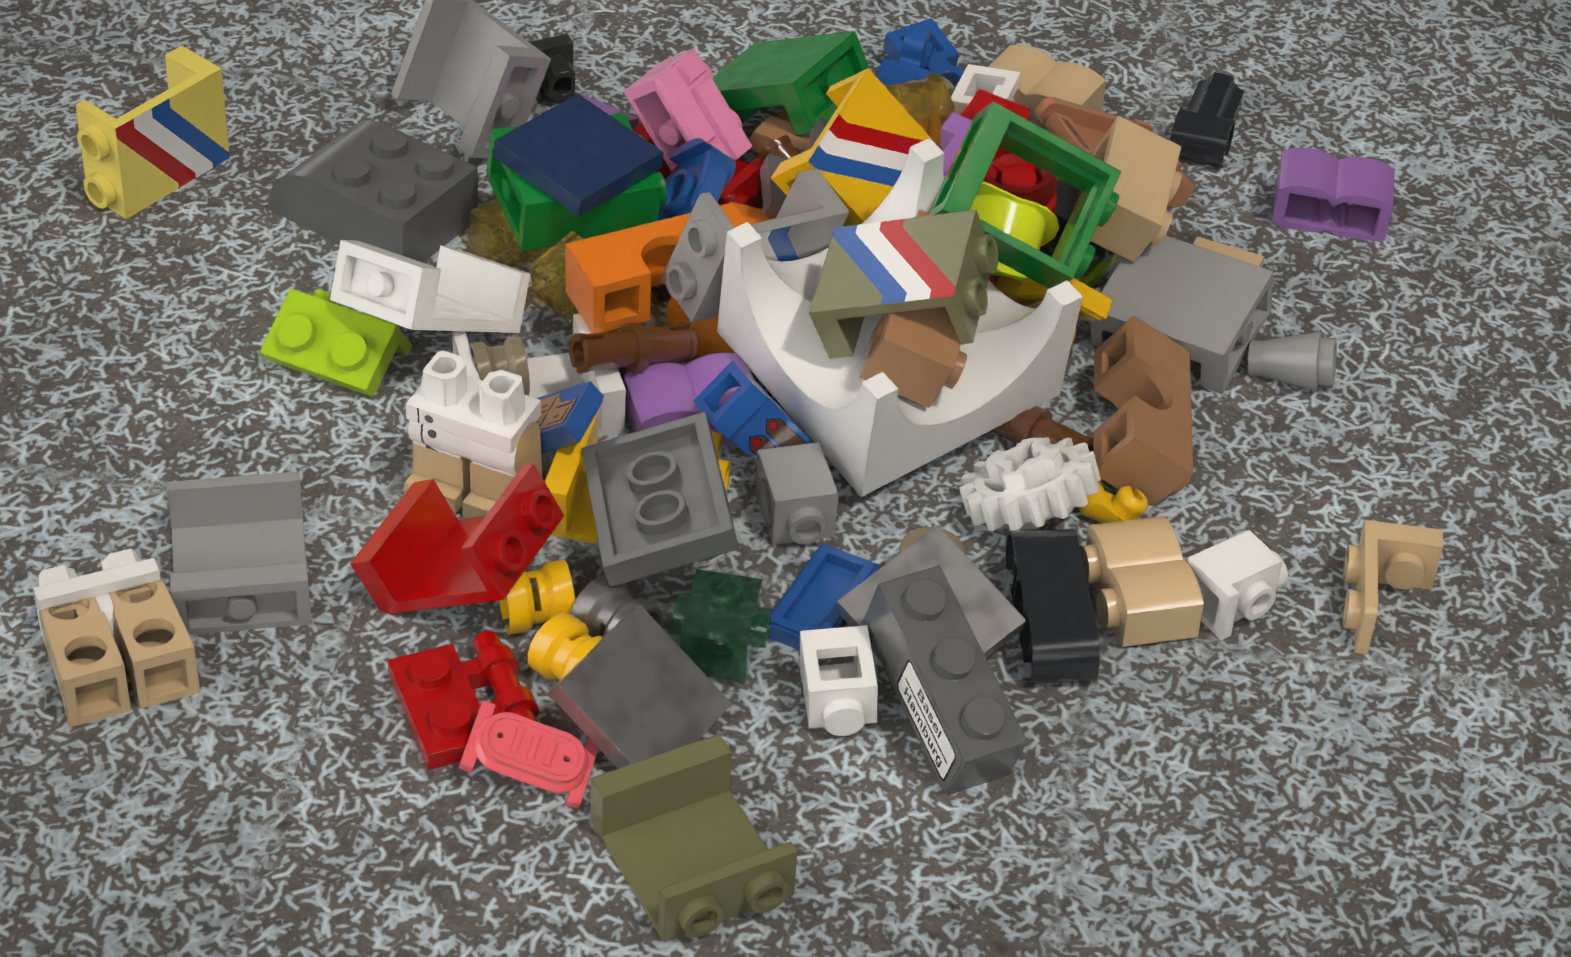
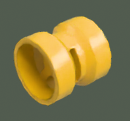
(538, 597)
(560, 646)

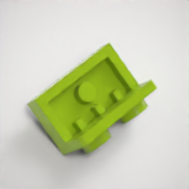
(333, 341)

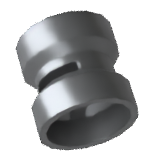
(605, 606)

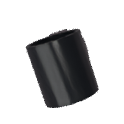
(1209, 121)

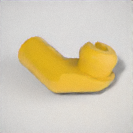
(1108, 508)

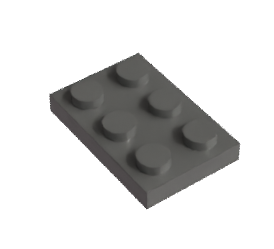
(658, 499)

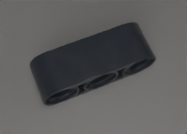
(1057, 605)

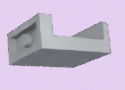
(1194, 299)

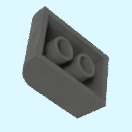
(380, 191)

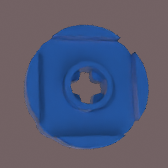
(698, 171)

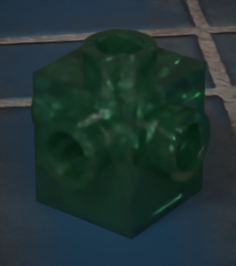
(722, 610)

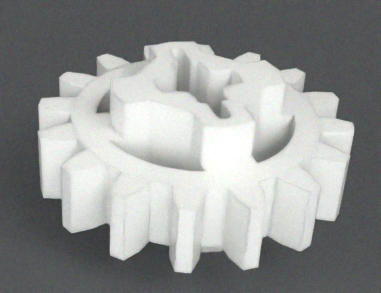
(1030, 484)

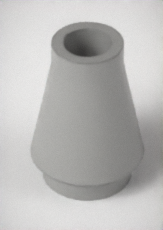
(1295, 360)

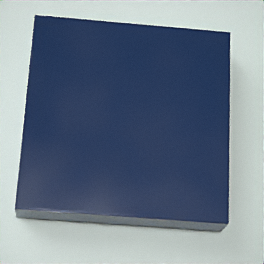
(578, 154)

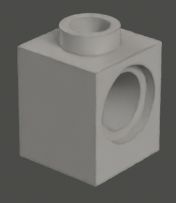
(796, 493)

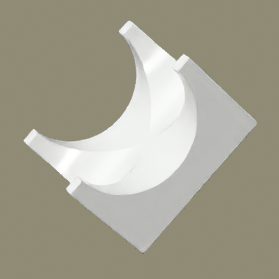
(864, 423)

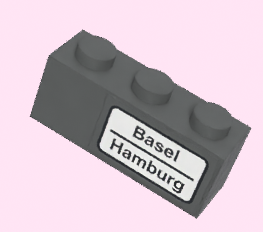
(943, 680)

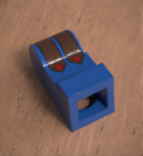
(749, 415)

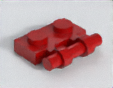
(441, 698)

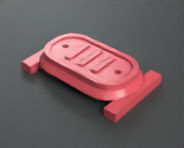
(530, 753)

